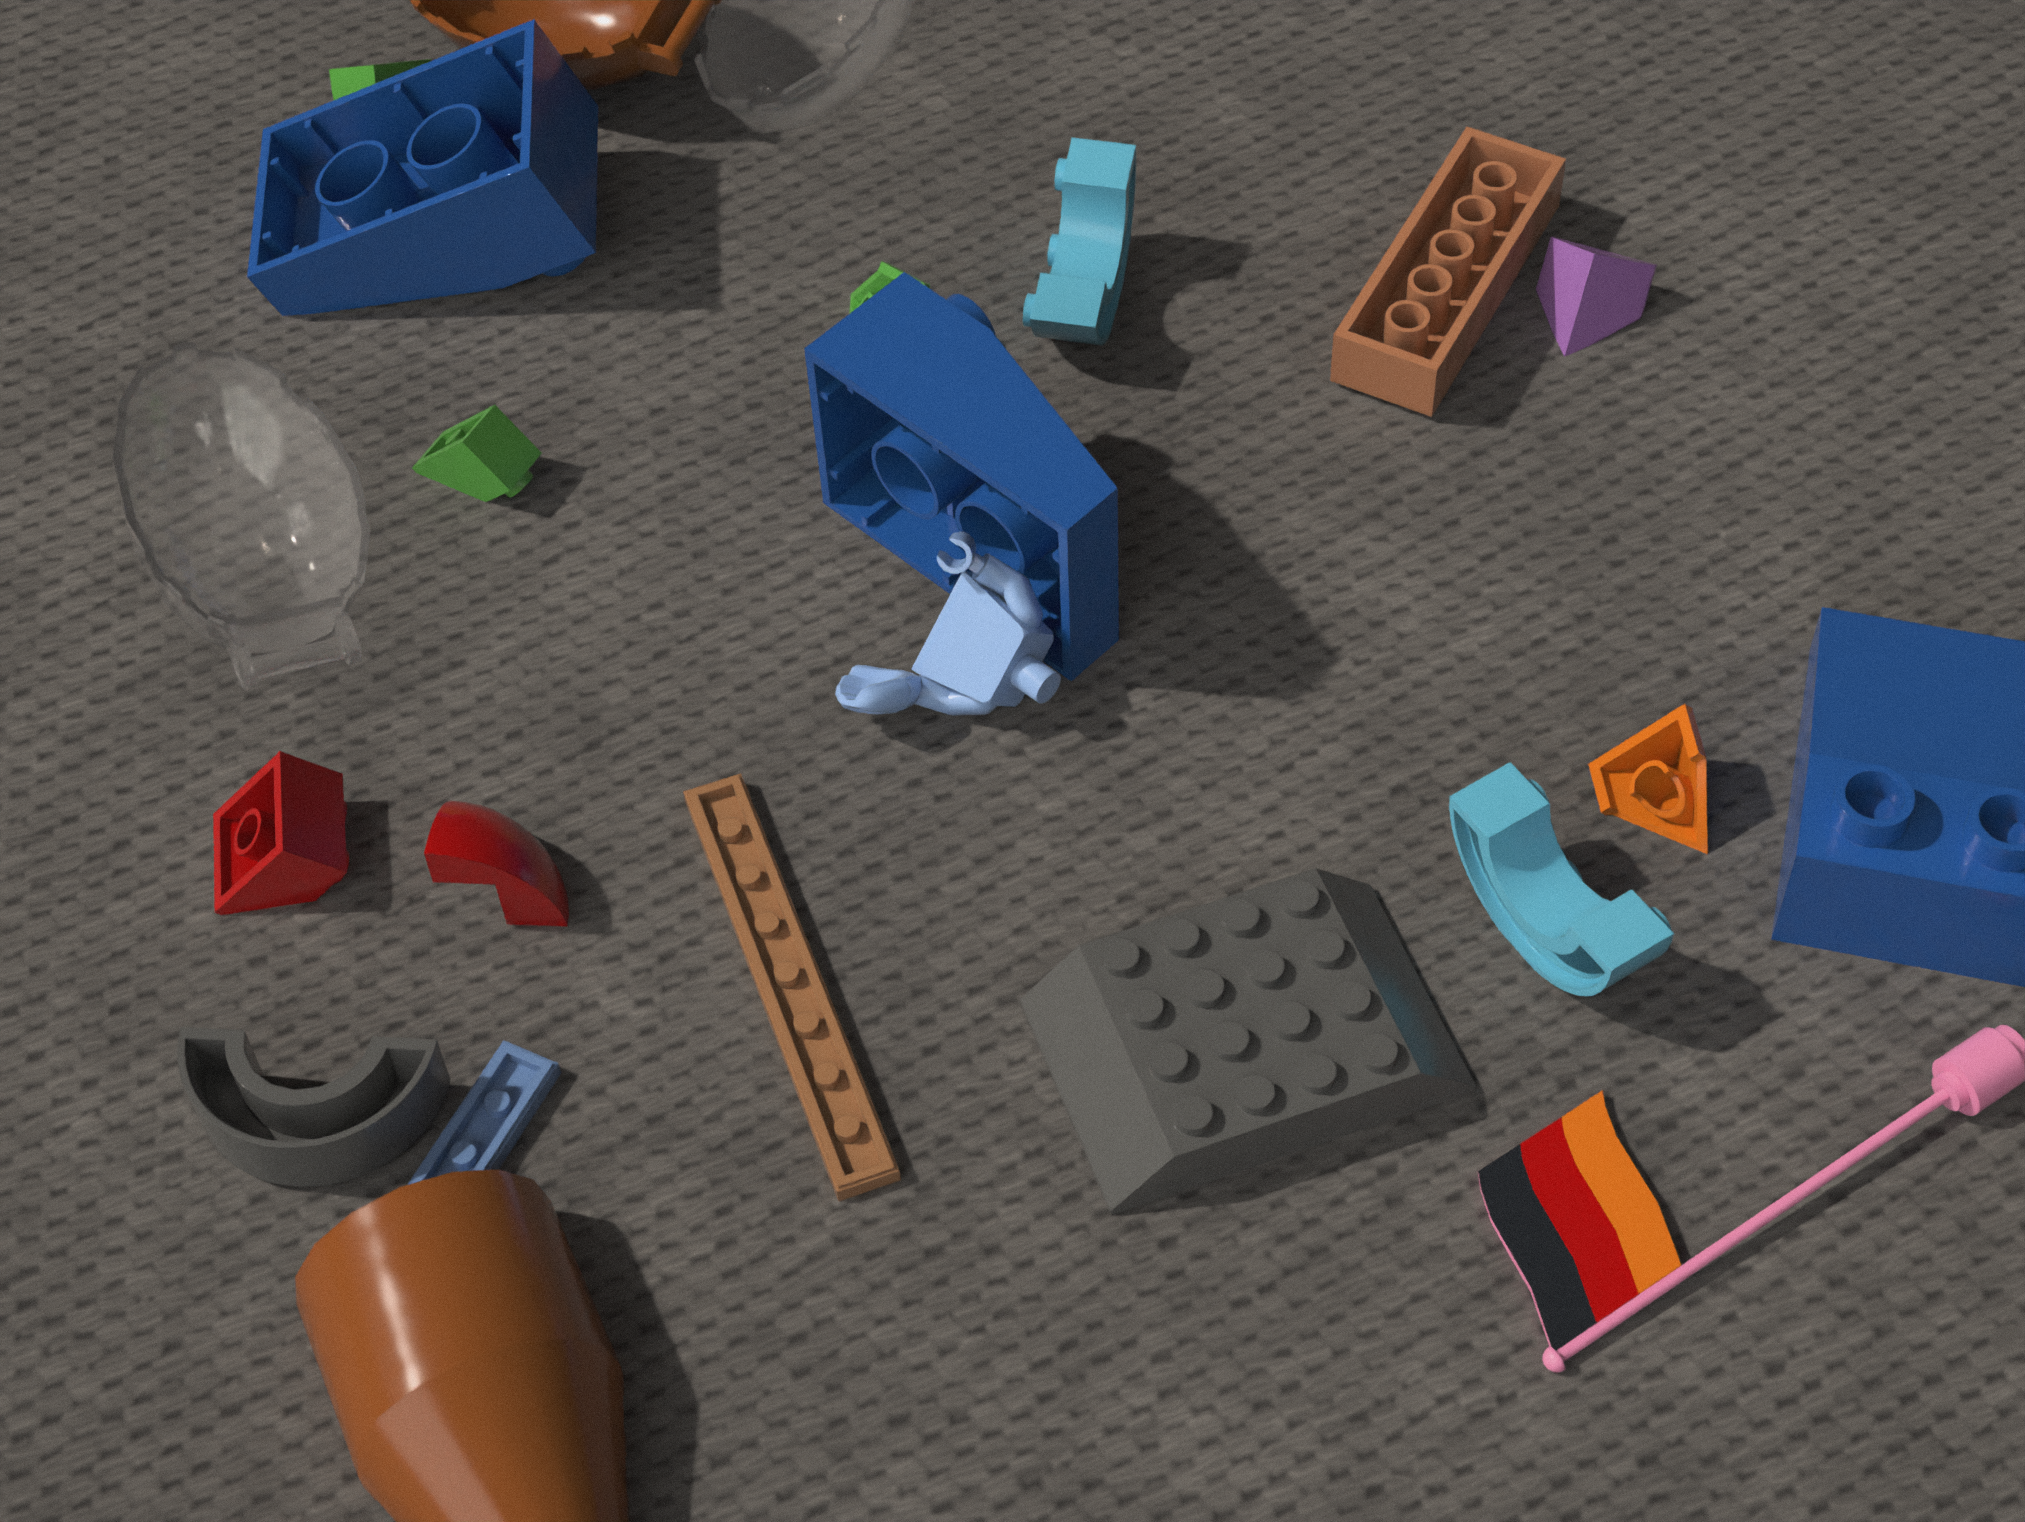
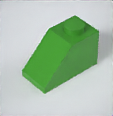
(481, 457)

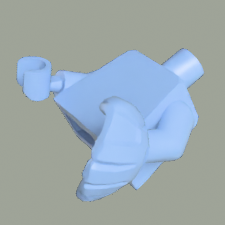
(978, 653)

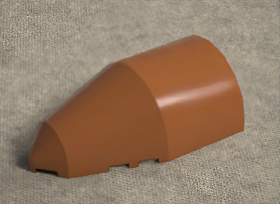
(468, 1356)

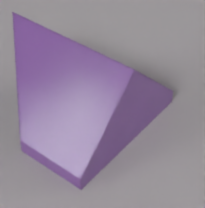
(1590, 292)

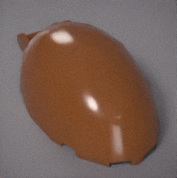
(596, 38)

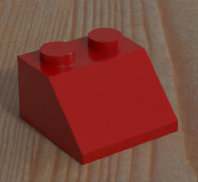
(280, 837)

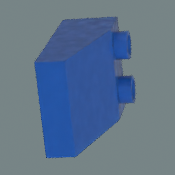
(430, 182)
(945, 434)
(1909, 799)

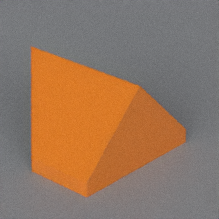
(1658, 780)

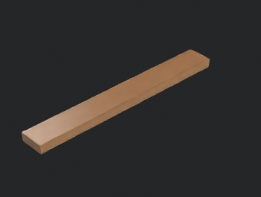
(792, 989)

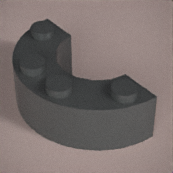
(311, 1132)

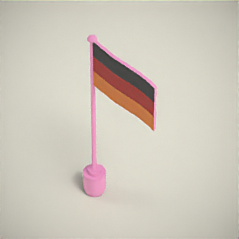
(1595, 1234)

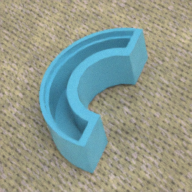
(1092, 244)
(1539, 894)

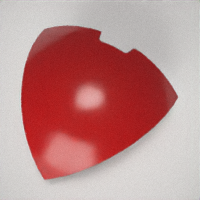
(487, 847)

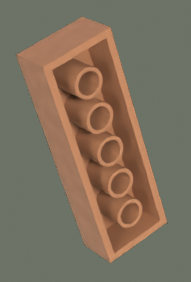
(1447, 271)

